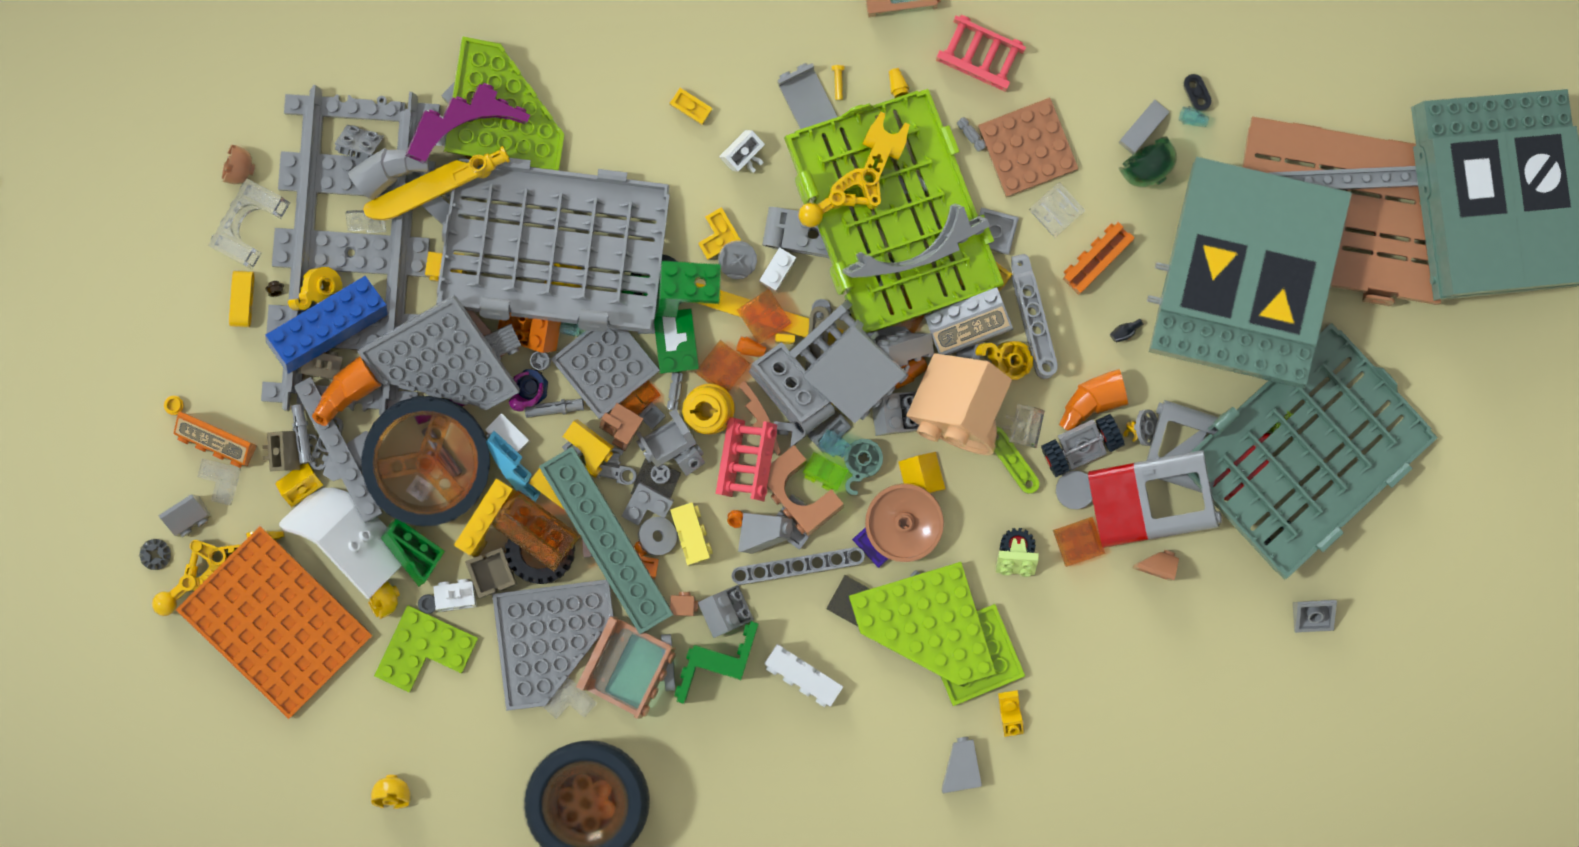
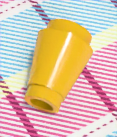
(897, 83)

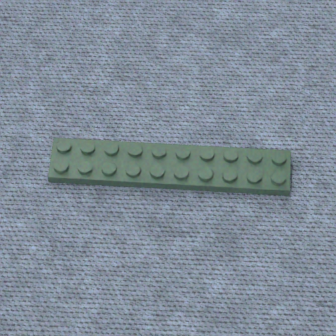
(606, 540)

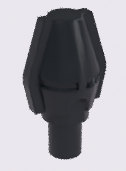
(1125, 330)

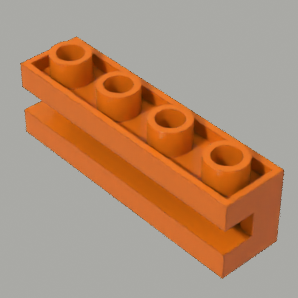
(1098, 258)

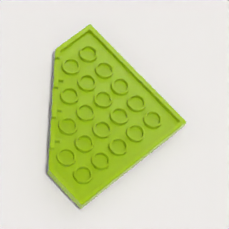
(534, 141)
(928, 622)

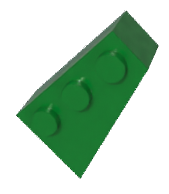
(412, 550)

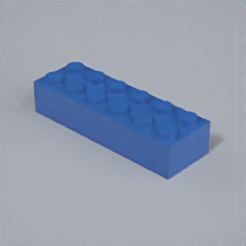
(326, 324)

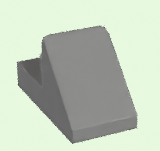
(783, 429)

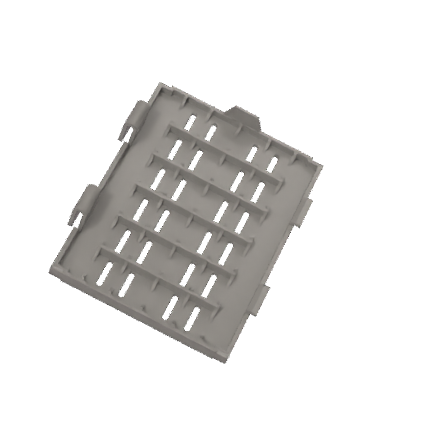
(602, 194)

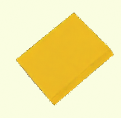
(923, 472)

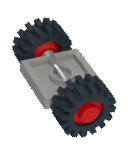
(1082, 445)

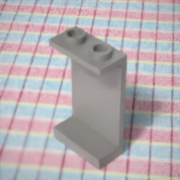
(806, 96)

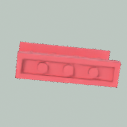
(965, 64)
(730, 458)

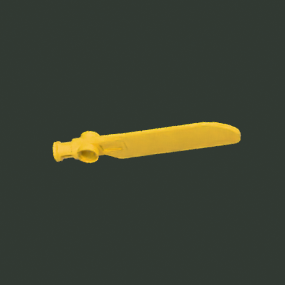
(433, 185)

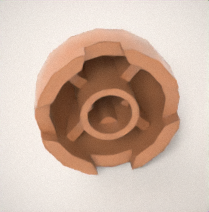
(237, 166)

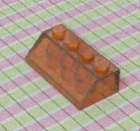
(535, 530)

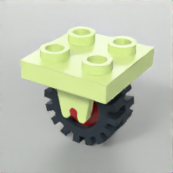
(1017, 554)

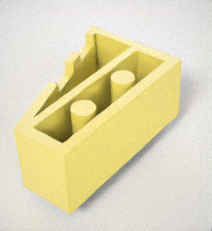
(691, 533)

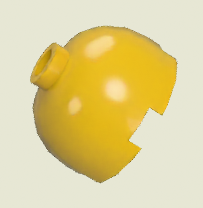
(384, 600)
(390, 792)

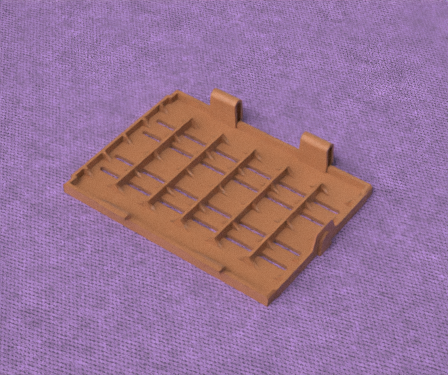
(1374, 275)

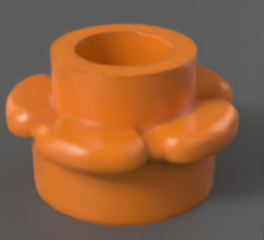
(735, 518)

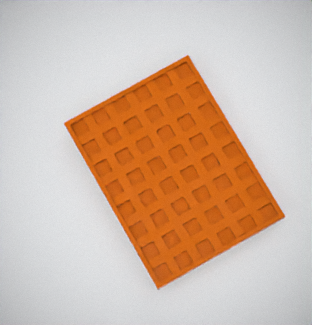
(274, 622)

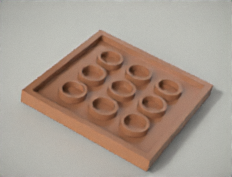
(1028, 147)

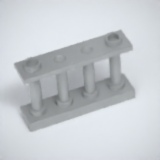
(830, 326)

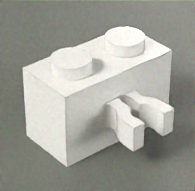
(742, 151)
(455, 596)

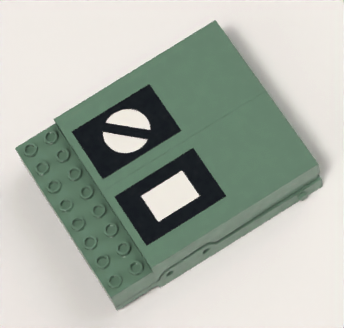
(1498, 193)

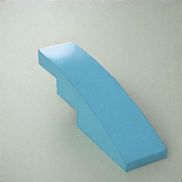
(508, 462)

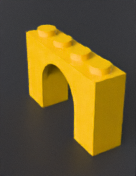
(594, 449)
(473, 536)

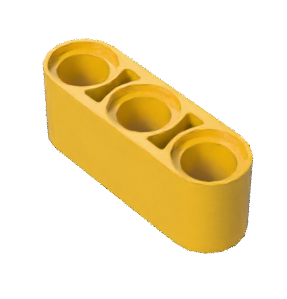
(241, 299)

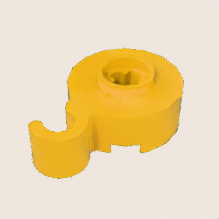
(311, 290)
(1001, 356)

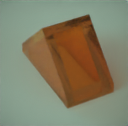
(641, 398)

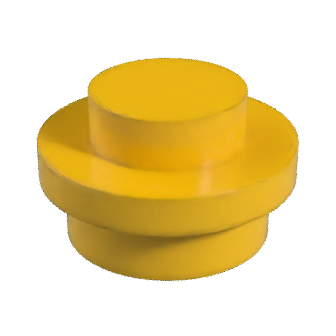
(173, 405)

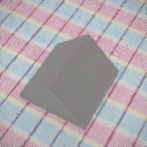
(1314, 616)

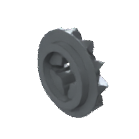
(163, 551)

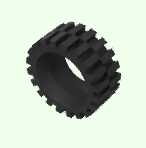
(533, 575)

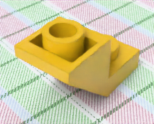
(1010, 713)

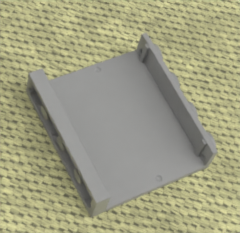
(855, 373)

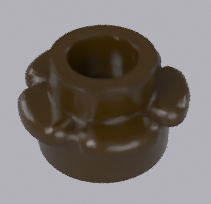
(274, 289)

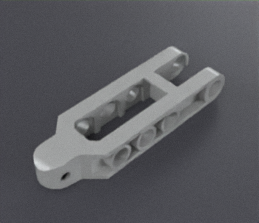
(1039, 344)

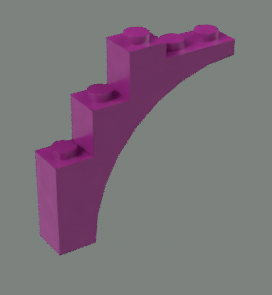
(482, 105)

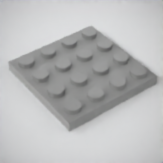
(605, 367)

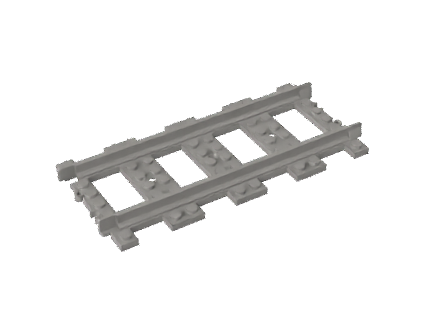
(305, 248)

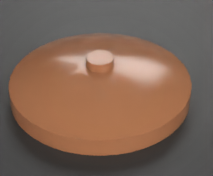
(904, 522)

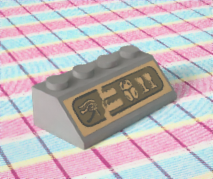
(968, 322)

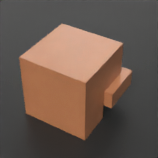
(621, 425)

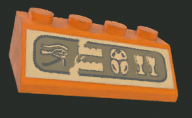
(213, 439)

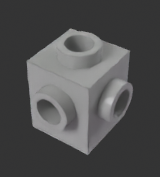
(690, 459)

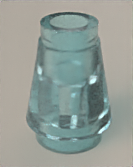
(1192, 117)

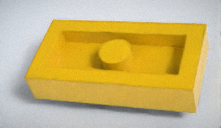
(691, 106)

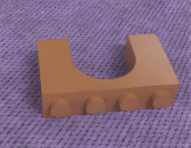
(807, 517)

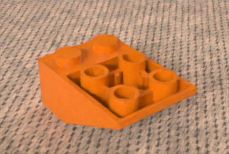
(534, 333)

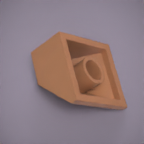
(1160, 565)

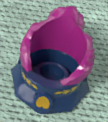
(532, 389)

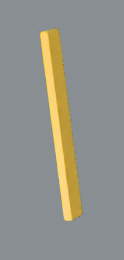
(730, 303)

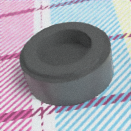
(427, 604)

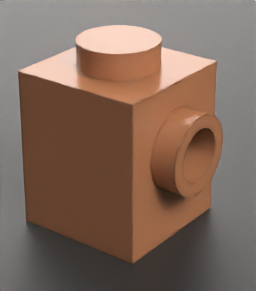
(683, 604)

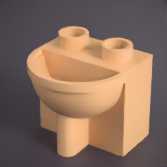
(960, 403)

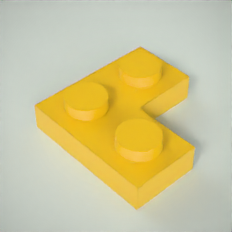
(723, 234)

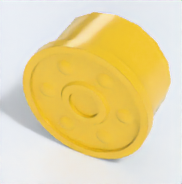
(708, 409)

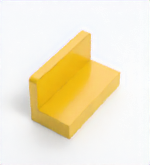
(298, 484)

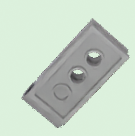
(787, 232)
(800, 404)

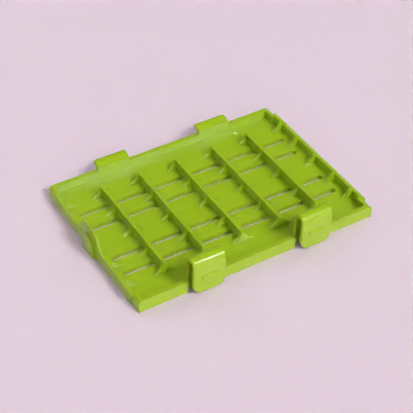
(935, 159)

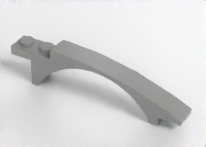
(955, 231)

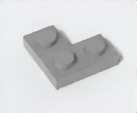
(644, 499)

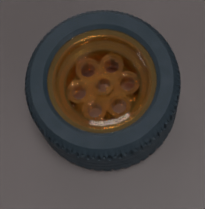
(599, 764)

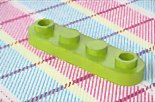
(1015, 463)

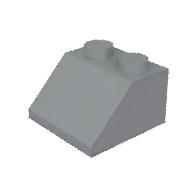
(185, 515)

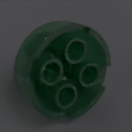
(1150, 164)

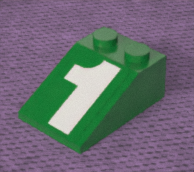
(676, 342)

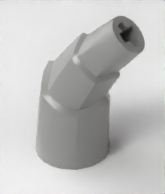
(383, 170)

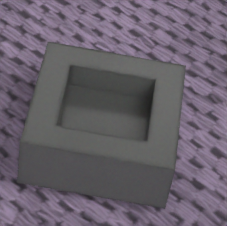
(652, 416)

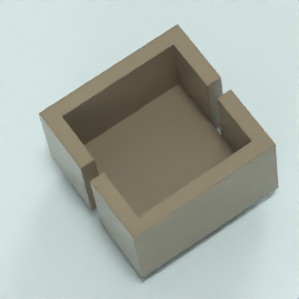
(491, 573)

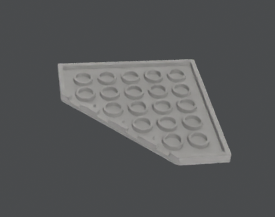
(442, 357)
(546, 636)

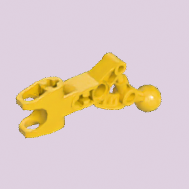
(882, 146)
(166, 602)

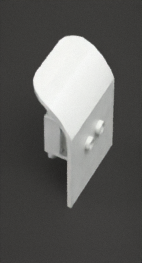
(338, 529)

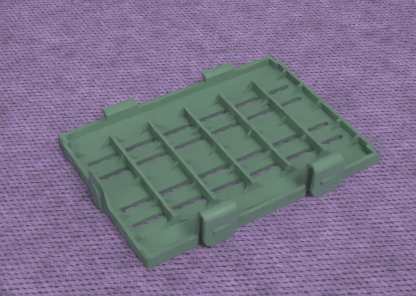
(1323, 519)

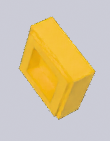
(785, 339)

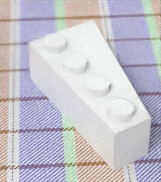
(803, 675)

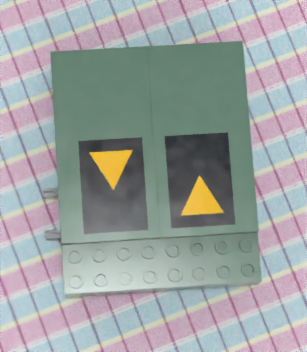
(1249, 272)

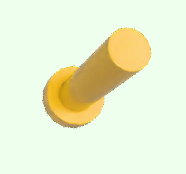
(838, 81)

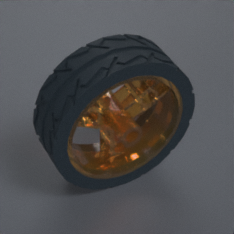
(457, 498)

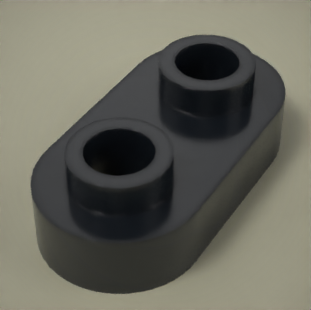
(1196, 93)

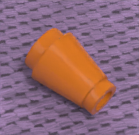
(749, 347)

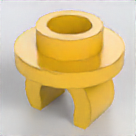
(1130, 425)

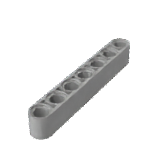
(806, 560)

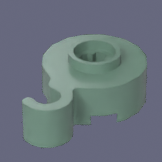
(858, 470)

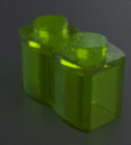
(824, 471)

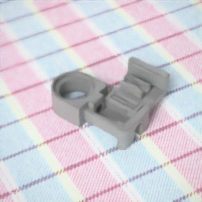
(612, 471)

